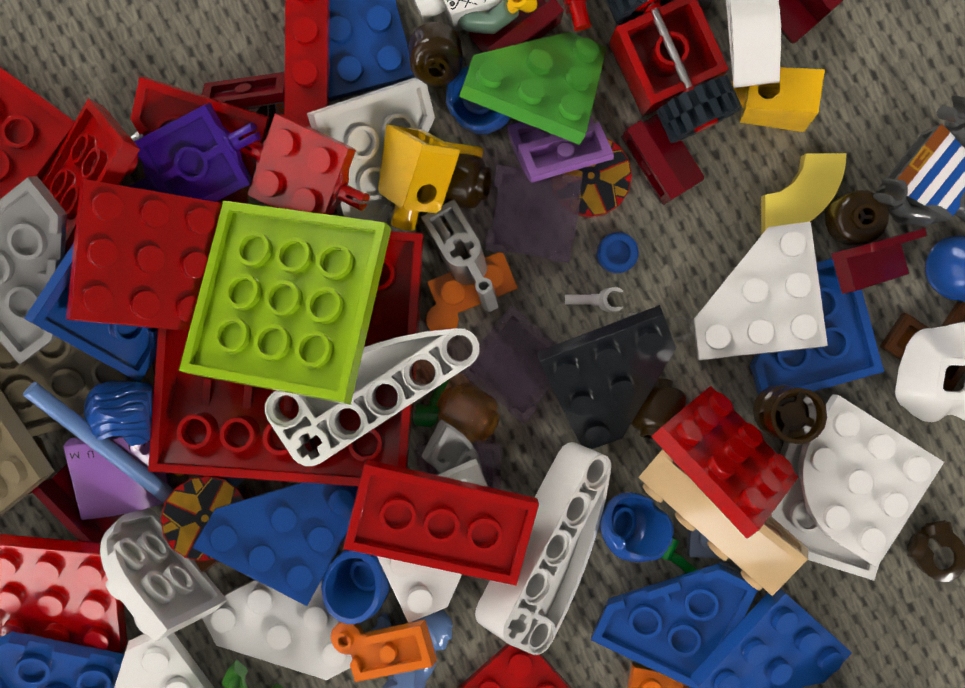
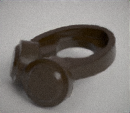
(923, 556)

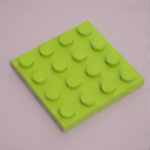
(286, 300)

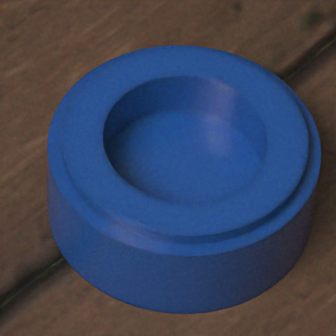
(617, 252)

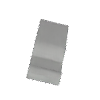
(458, 247)

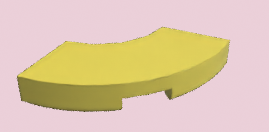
(808, 192)

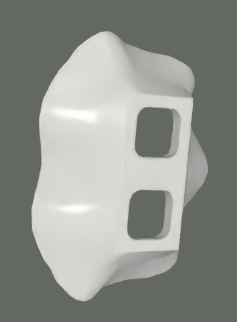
(923, 373)

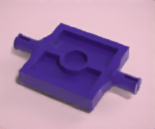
(195, 157)

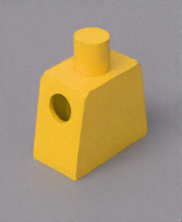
(790, 103)
(415, 173)

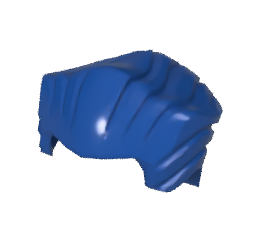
(120, 410)

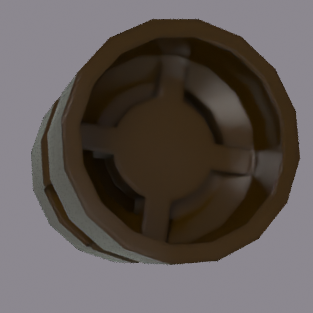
(790, 413)

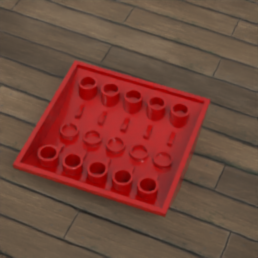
(223, 426)

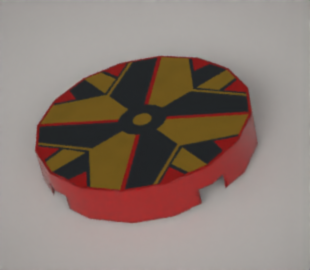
(604, 184)
(189, 510)

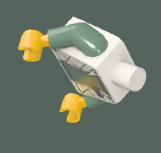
(475, 15)

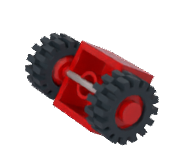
(672, 64)

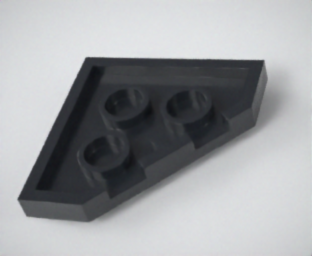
(608, 374)

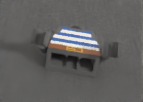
(930, 177)

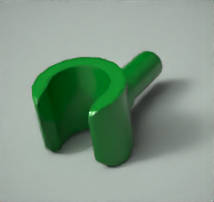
(428, 414)
(676, 558)

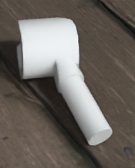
(594, 299)

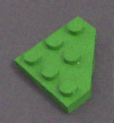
(540, 83)

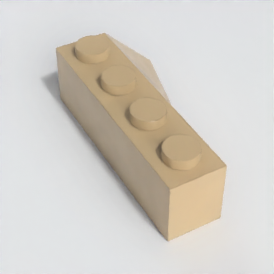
(765, 557)

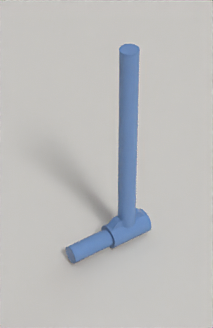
(106, 448)

